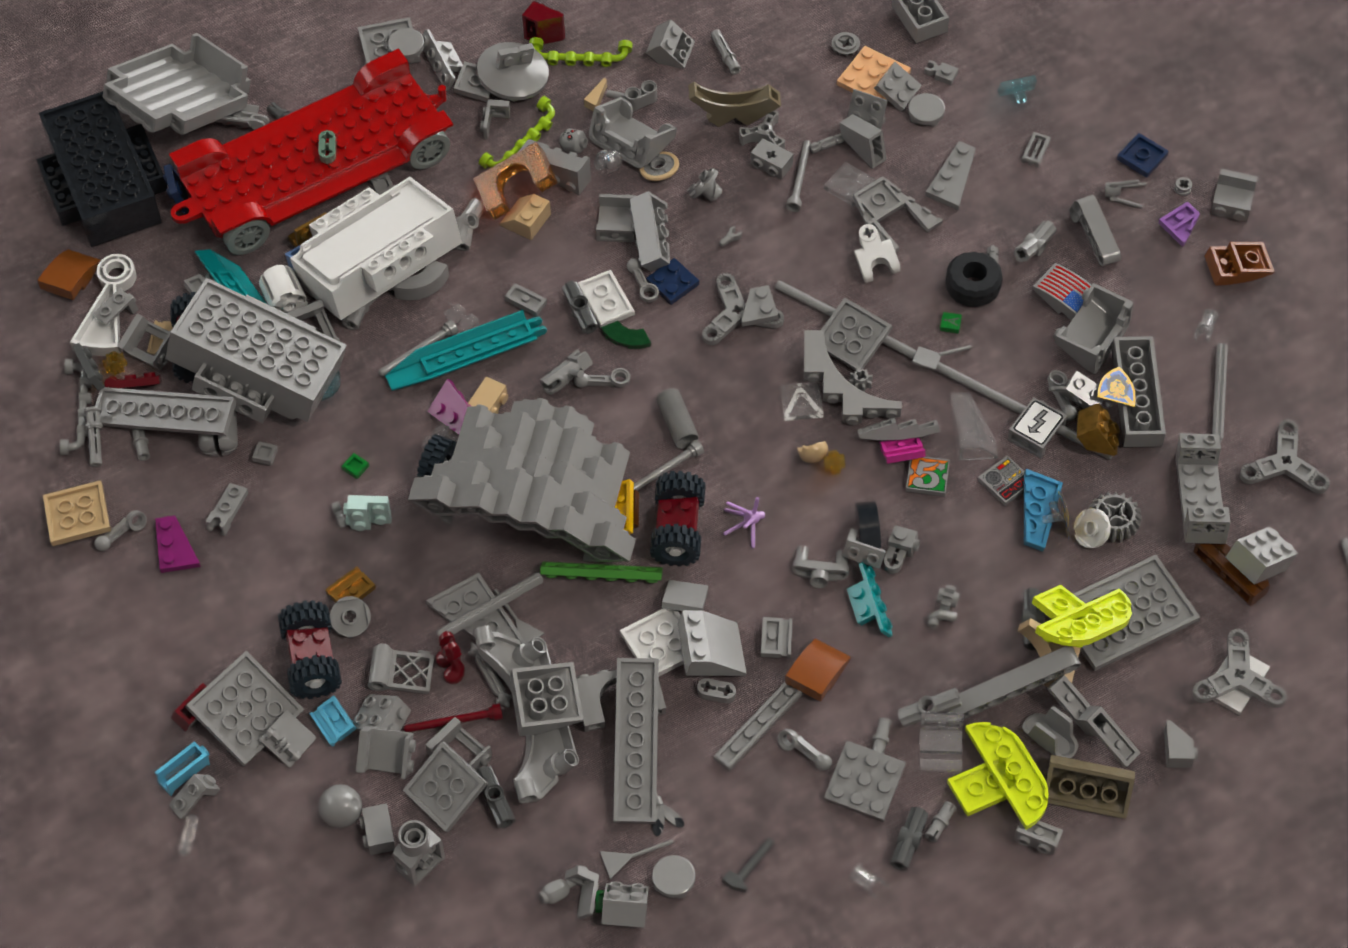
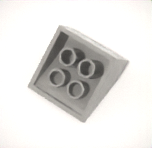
(710, 645)
(545, 698)

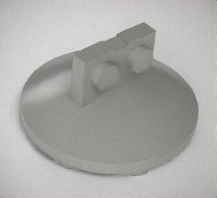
(512, 71)

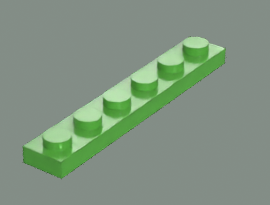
(593, 571)

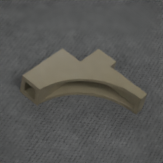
(743, 106)

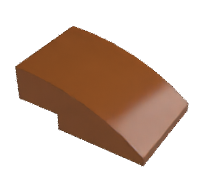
(1238, 262)
(68, 274)
(817, 669)

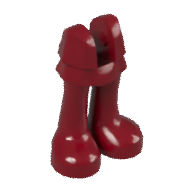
(450, 657)

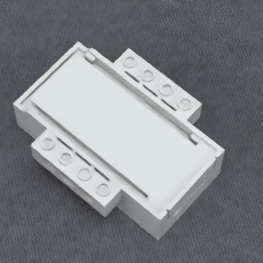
(373, 245)

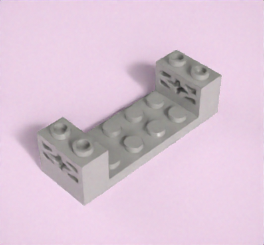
(1200, 490)

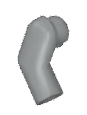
(939, 615)

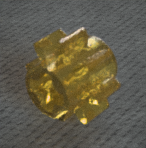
(115, 363)
(834, 462)

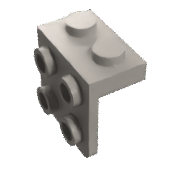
(382, 712)

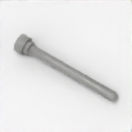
(794, 203)
(448, 329)
(694, 449)

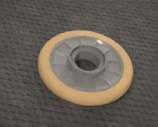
(669, 168)

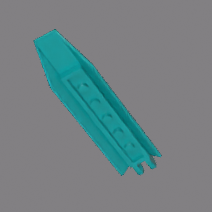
(228, 273)
(465, 349)

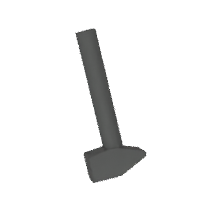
(735, 881)

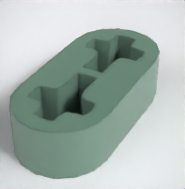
(323, 146)

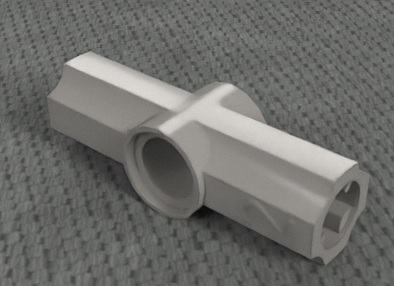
(941, 703)

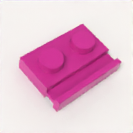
(902, 449)

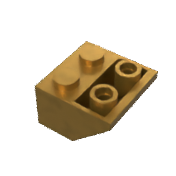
(1097, 430)

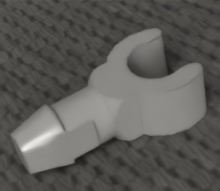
(730, 237)
(336, 507)

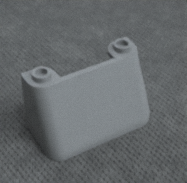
(616, 129)
(1095, 325)

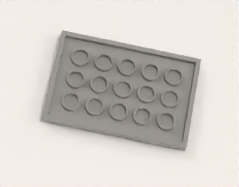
(1156, 609)

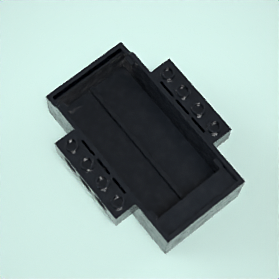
(100, 170)

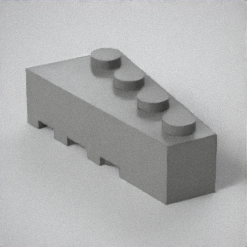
(570, 171)
(650, 230)

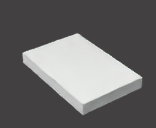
(606, 298)
(1238, 699)

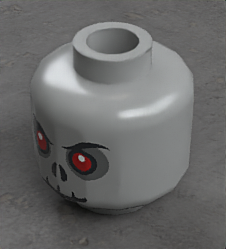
(573, 140)

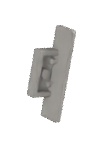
(442, 58)

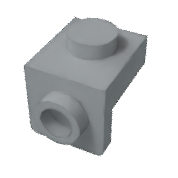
(904, 539)

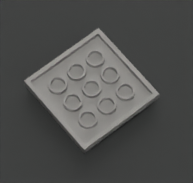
(242, 707)

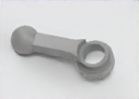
(634, 267)
(604, 380)
(1063, 401)
(103, 542)
(822, 761)

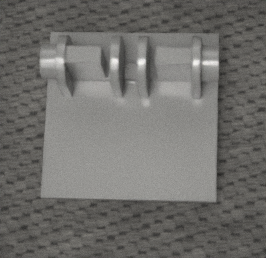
(868, 108)
(287, 738)

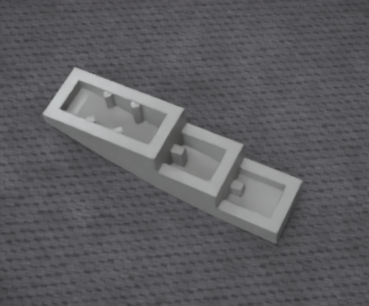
(891, 431)

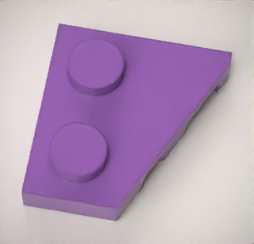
(1180, 222)

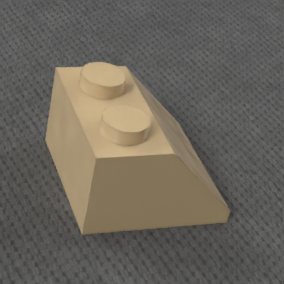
(527, 216)

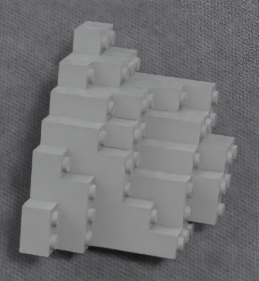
(535, 474)

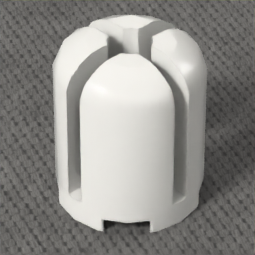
(282, 288)

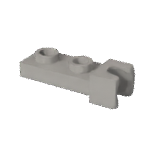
(226, 508)

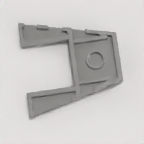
(883, 199)

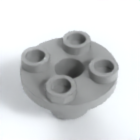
(706, 186)

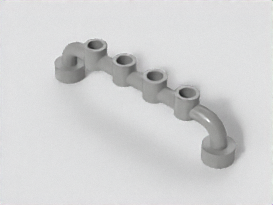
(84, 399)

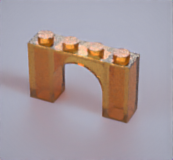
(492, 182)

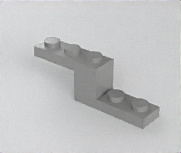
(1093, 720)

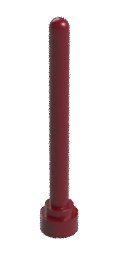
(493, 712)

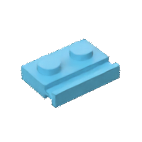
(333, 721)

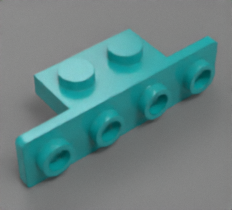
(867, 601)

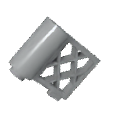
(383, 669)

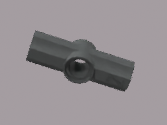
(580, 307)
(1030, 611)
(499, 807)
(909, 838)

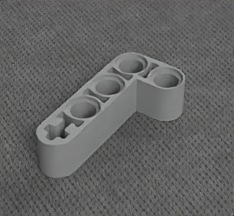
(1096, 228)

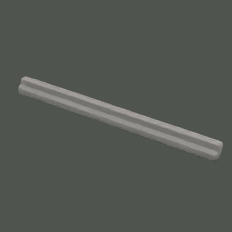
(1219, 390)
(492, 604)

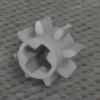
(861, 379)
(948, 597)

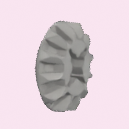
(843, 38)

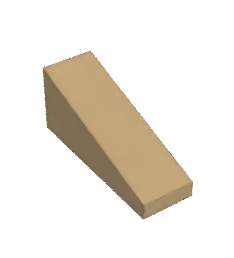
(594, 98)

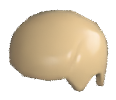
(813, 453)

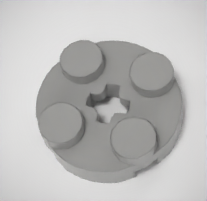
(356, 607)

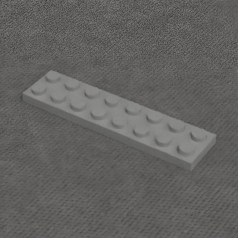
(166, 411)
(636, 740)

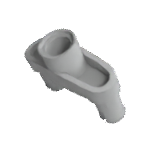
(819, 571)

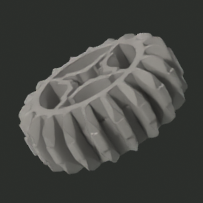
(1114, 507)

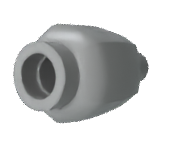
(555, 891)

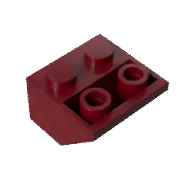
(543, 23)

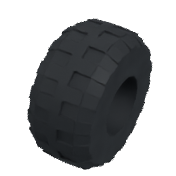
(973, 292)

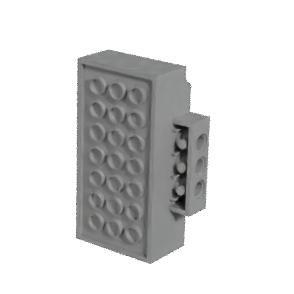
(253, 354)

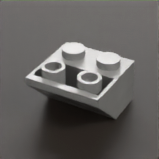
(670, 45)
(625, 904)

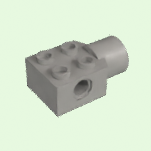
(417, 852)

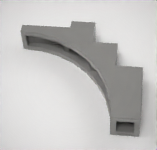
(837, 389)

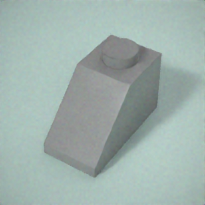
(1178, 747)

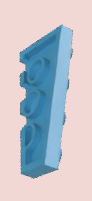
(1038, 493)

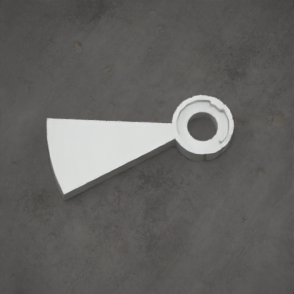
(93, 333)

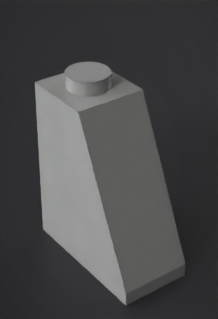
(864, 139)

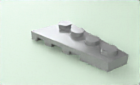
(951, 179)

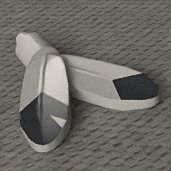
(664, 812)

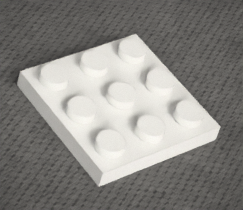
(656, 638)

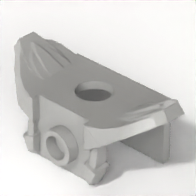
(1079, 390)

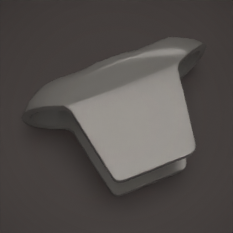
(1052, 732)

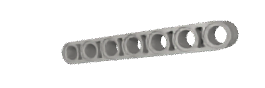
(1017, 681)

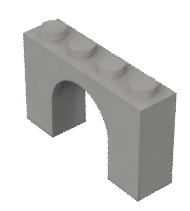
(590, 692)

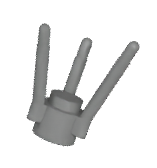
(1113, 189)

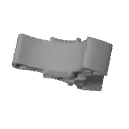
(764, 131)

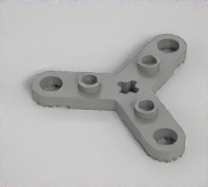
(728, 319)
(1296, 468)
(1251, 682)

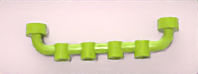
(588, 58)
(533, 134)

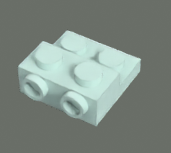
(364, 510)

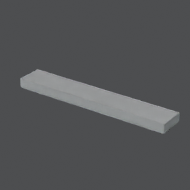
(757, 726)

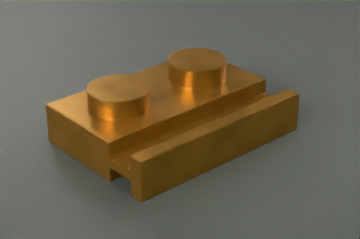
(351, 584)

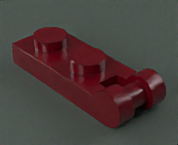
(131, 380)

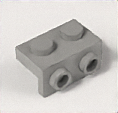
(1040, 836)

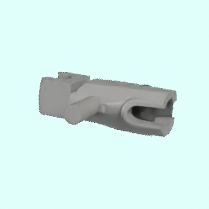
(566, 371)

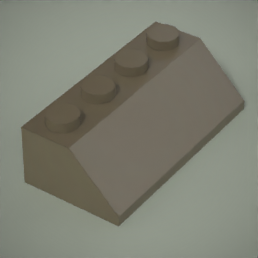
(1089, 786)

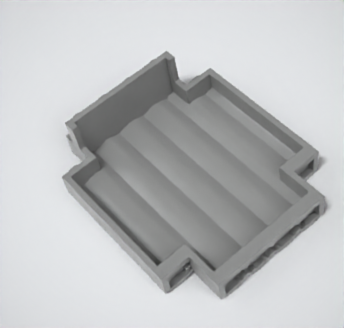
(179, 86)

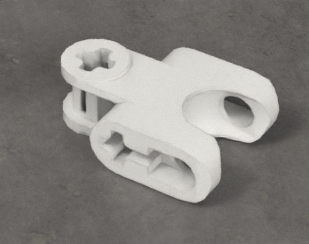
(874, 252)

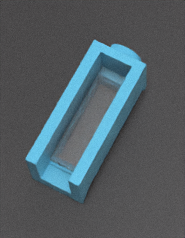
(182, 767)

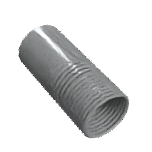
(677, 417)

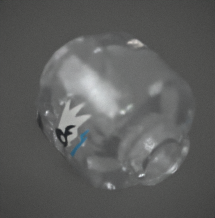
(608, 161)

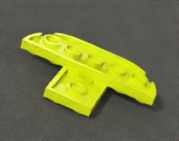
(1081, 623)
(1005, 775)

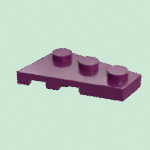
(173, 546)

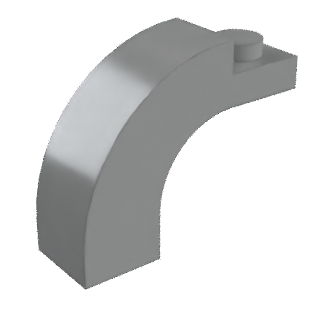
(424, 283)

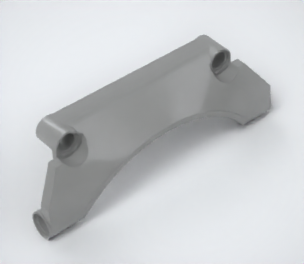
(545, 753)

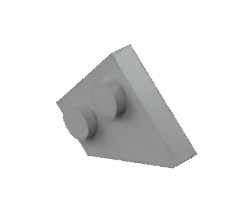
(759, 307)

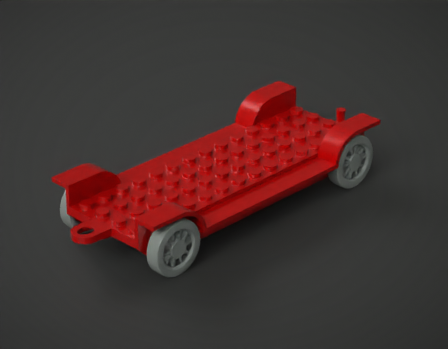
(278, 166)

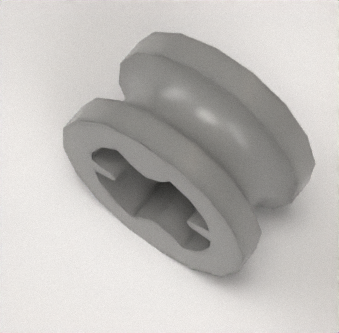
(1183, 181)

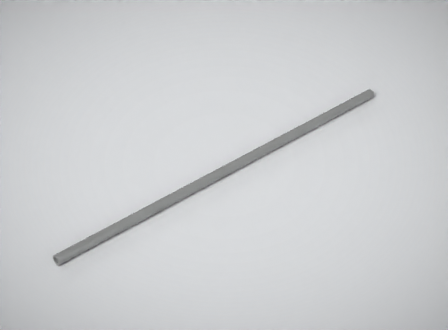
(941, 368)

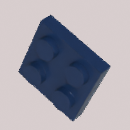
(1142, 155)
(176, 189)
(673, 281)

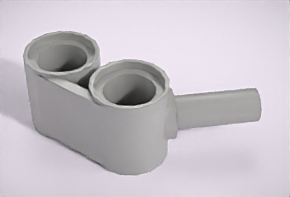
(638, 97)

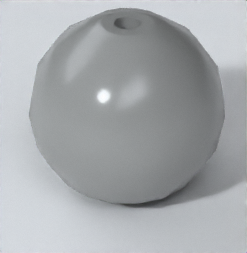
(340, 806)

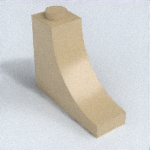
(1043, 648)

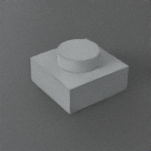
(265, 453)

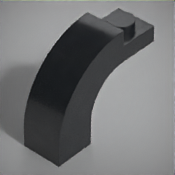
(868, 523)

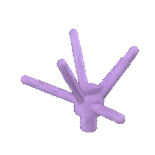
(750, 518)

